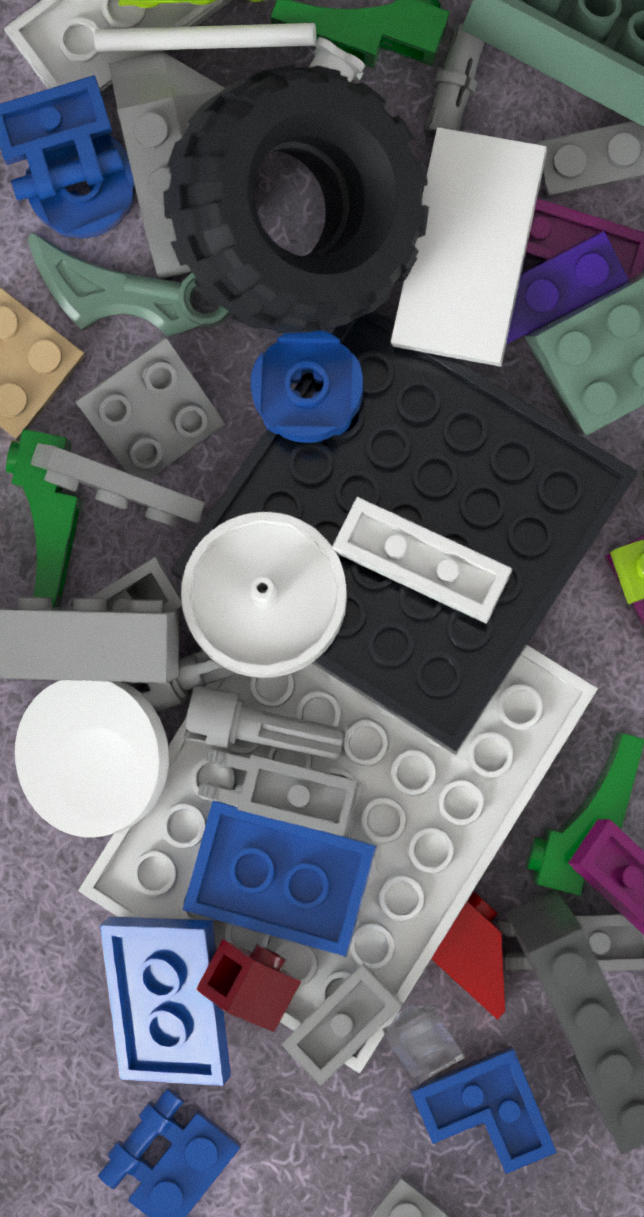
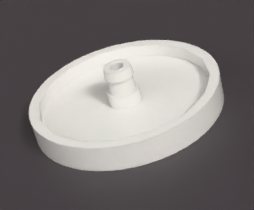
(264, 594)
(91, 756)

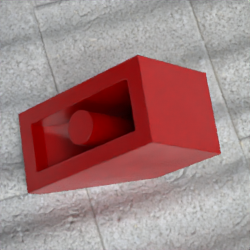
(474, 955)

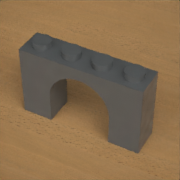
(587, 1012)

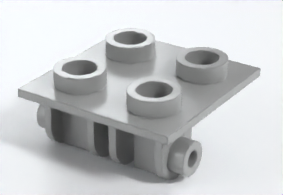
(150, 411)

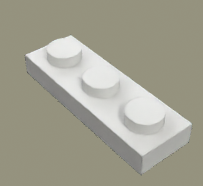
(422, 560)

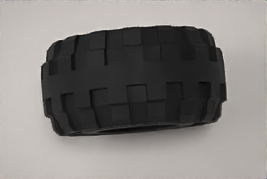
(366, 185)

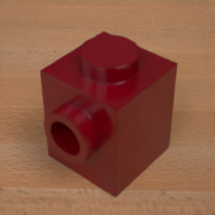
(249, 984)

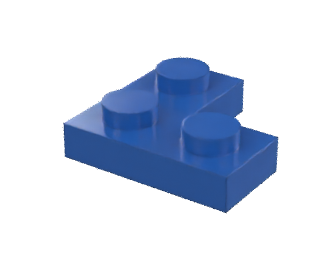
(491, 1094)

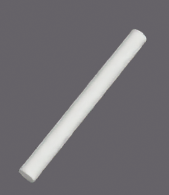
(205, 37)

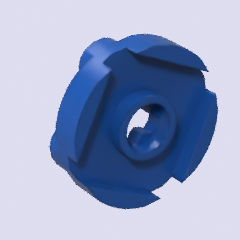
(94, 212)
(328, 410)

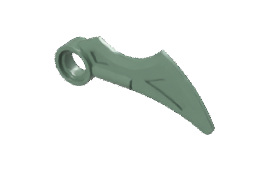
(96, 292)

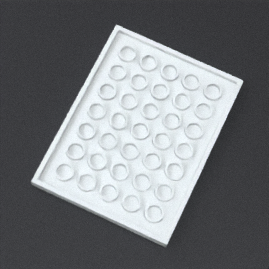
(423, 807)

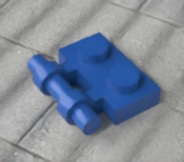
(51, 122)
(183, 1170)

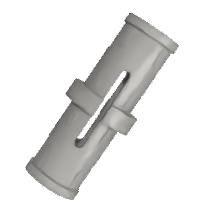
(454, 82)

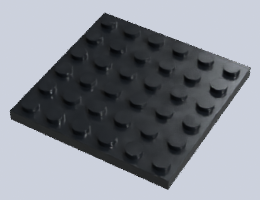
(464, 465)

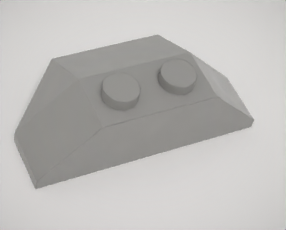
(153, 104)

